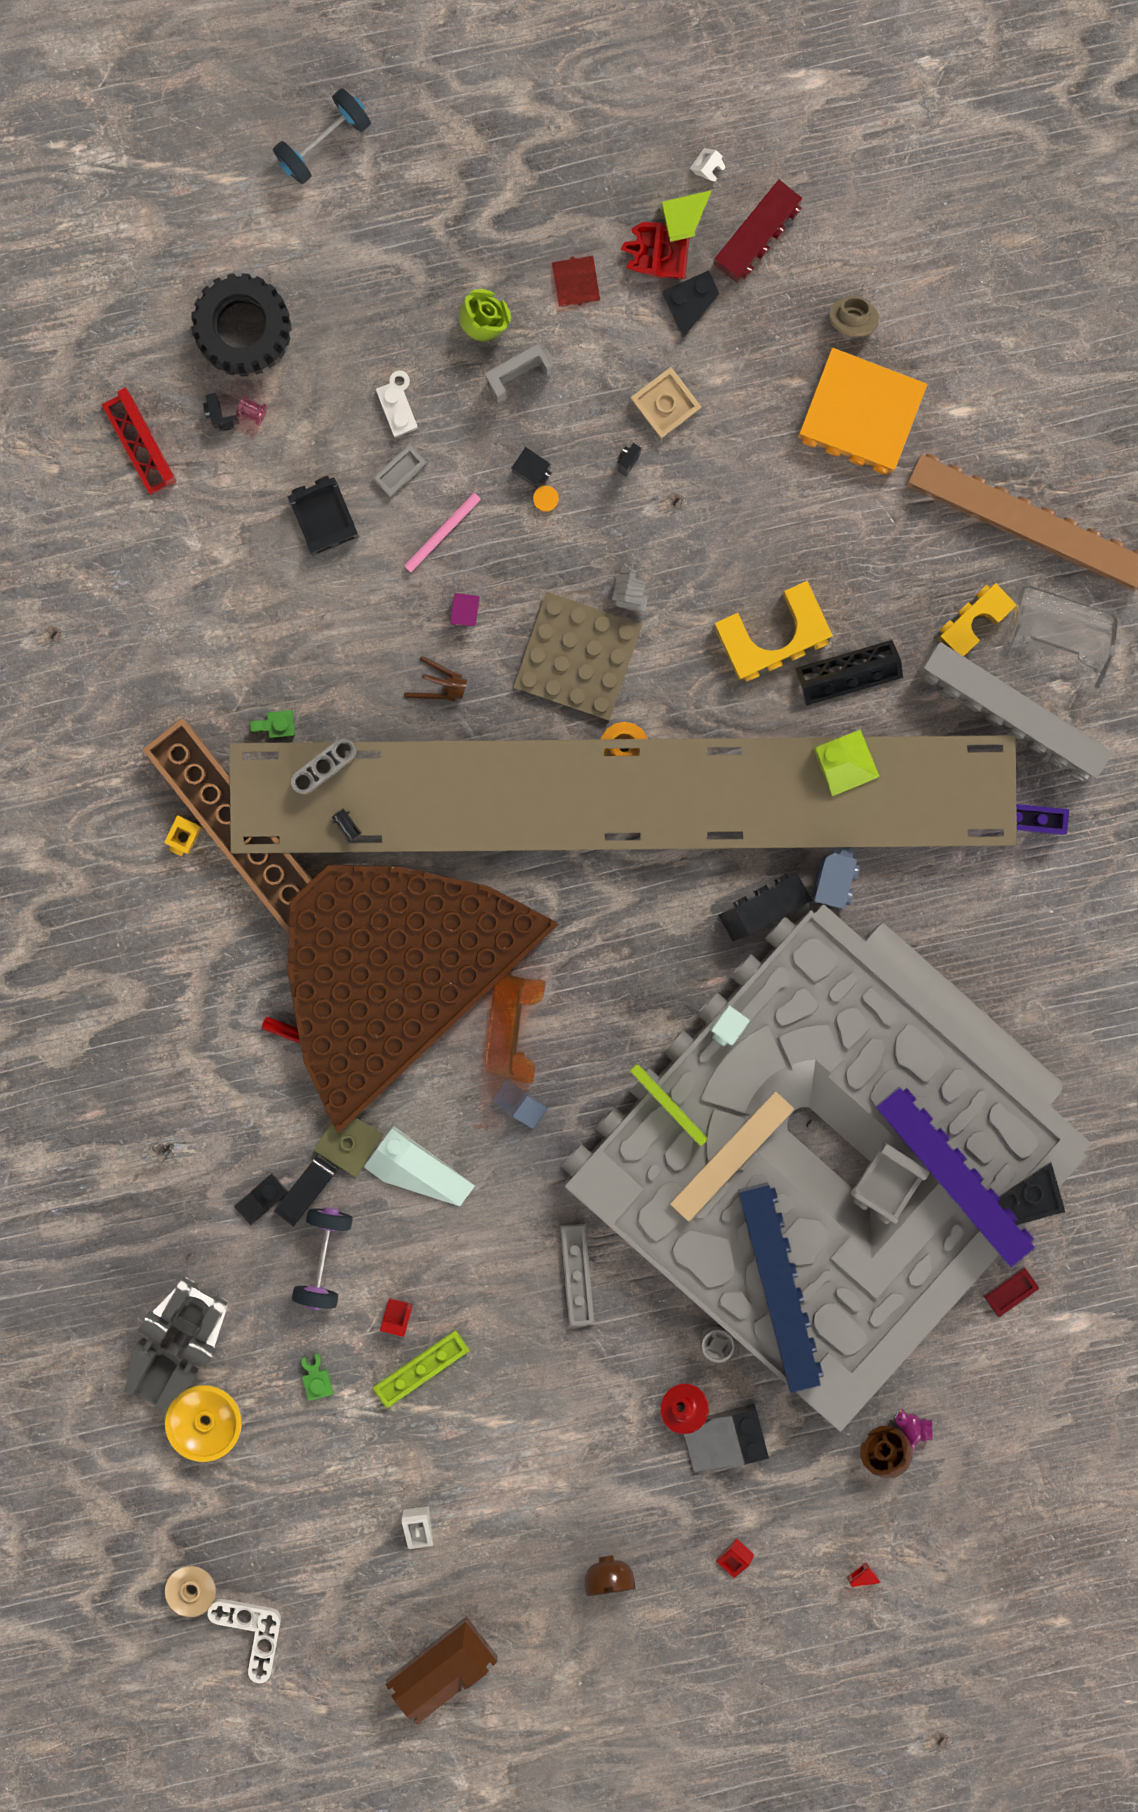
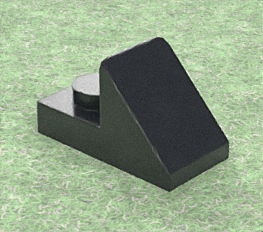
(261, 1199)

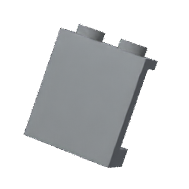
(515, 367)
(888, 1183)

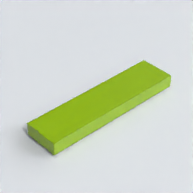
(668, 1104)
(421, 1368)

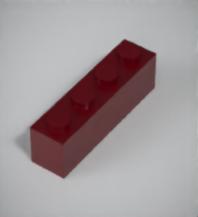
(758, 230)

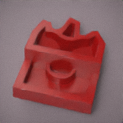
(655, 253)

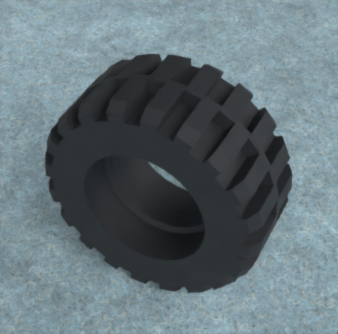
(222, 296)

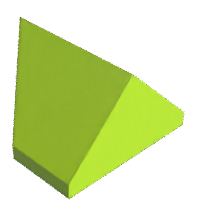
(683, 214)

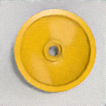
(193, 1437)

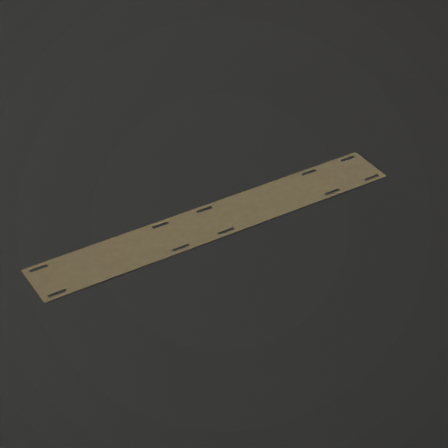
(673, 794)

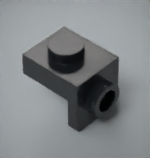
(213, 410)

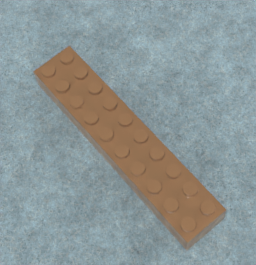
(206, 792)

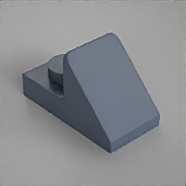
(519, 1104)

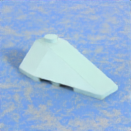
(412, 1167)

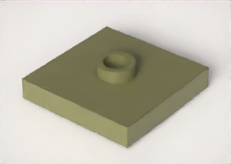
(349, 1147)

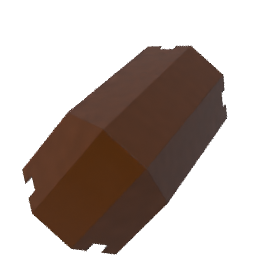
(441, 1671)

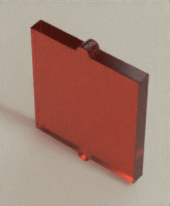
(576, 281)

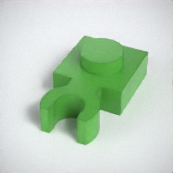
(317, 1381)

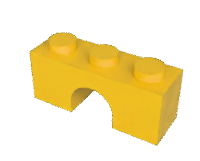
(991, 603)

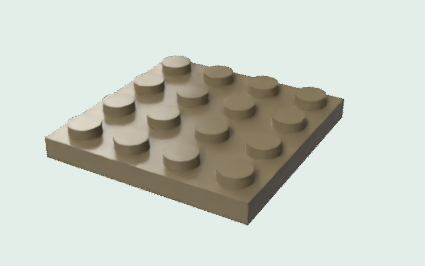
(577, 656)

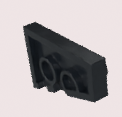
(1034, 1196)

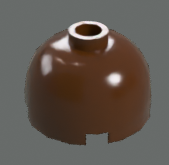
(886, 1452)
(608, 1577)

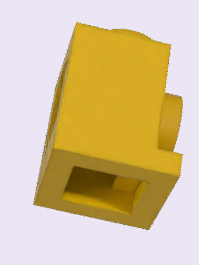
(179, 826)

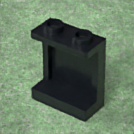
(323, 515)

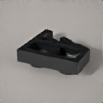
(690, 300)

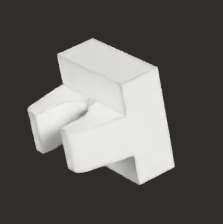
(706, 163)

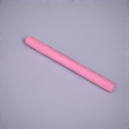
(442, 532)

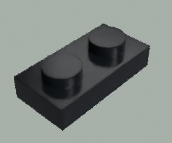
(628, 458)

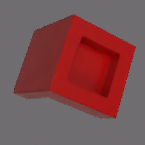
(396, 1317)

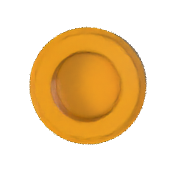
(545, 498)

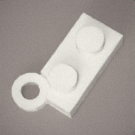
(396, 405)

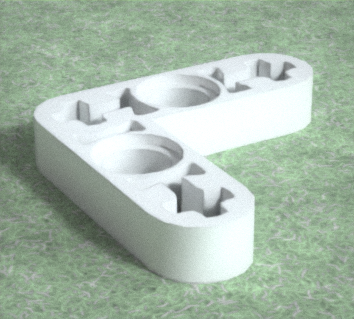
(256, 1624)

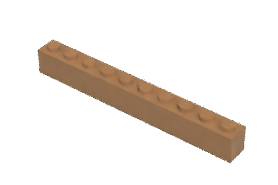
(1025, 521)

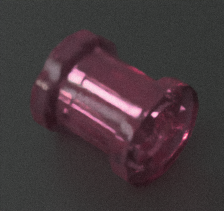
(251, 410)

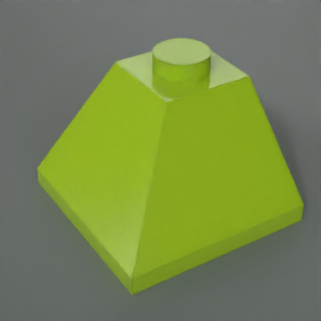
(846, 762)

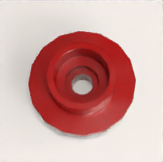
(695, 1410)

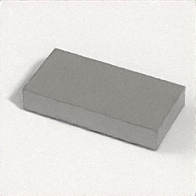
(400, 470)

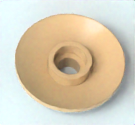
(181, 1599)

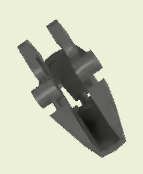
(160, 1373)

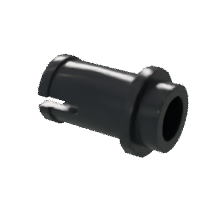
(346, 824)

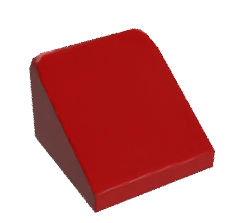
(735, 1558)
(863, 1576)

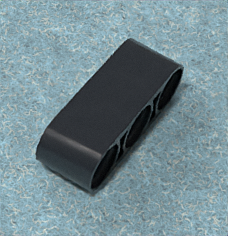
(305, 1190)

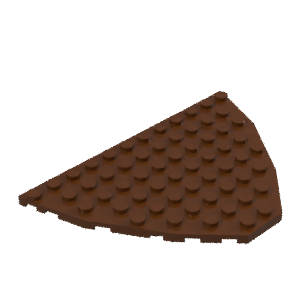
(389, 966)

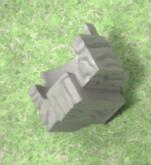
(629, 591)

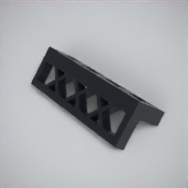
(851, 676)

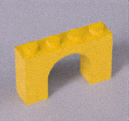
(810, 631)

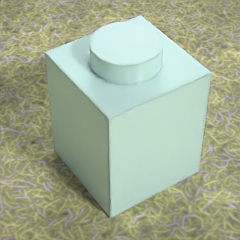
(729, 1026)

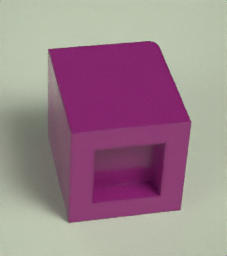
(464, 609)

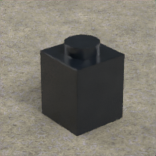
(532, 468)

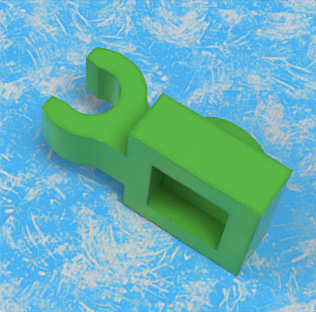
(278, 724)

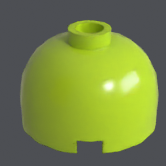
(483, 315)

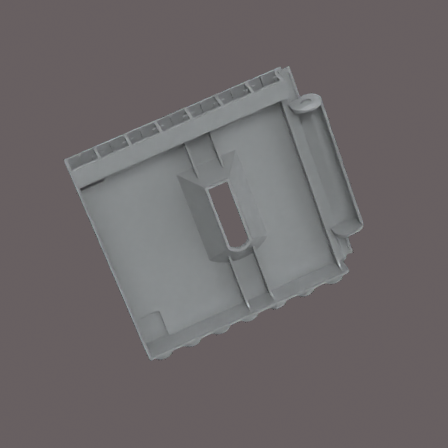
(836, 1033)

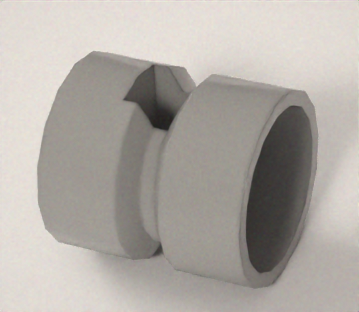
(717, 1343)

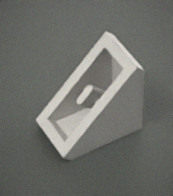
(417, 1527)

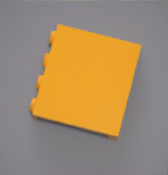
(862, 411)

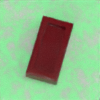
(1011, 1292)

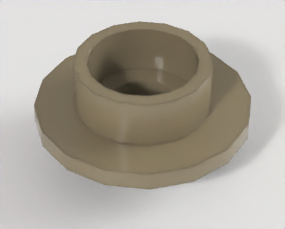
(854, 316)

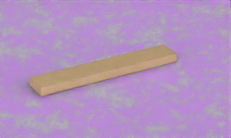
(731, 1156)

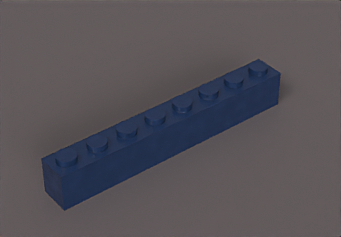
(779, 1287)

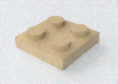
(665, 403)

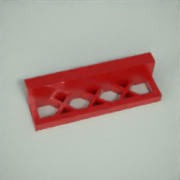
(143, 433)

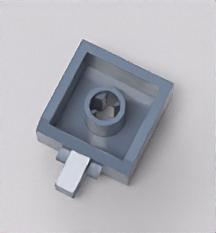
(835, 878)

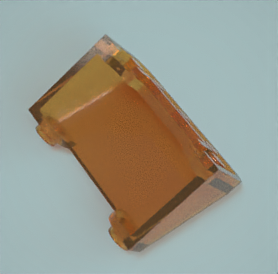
(504, 1024)

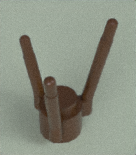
(453, 686)

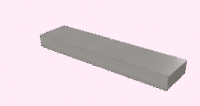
(577, 1274)

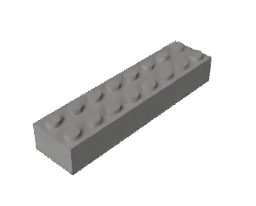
(1014, 712)

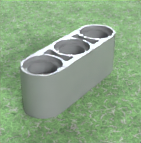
(312, 772)

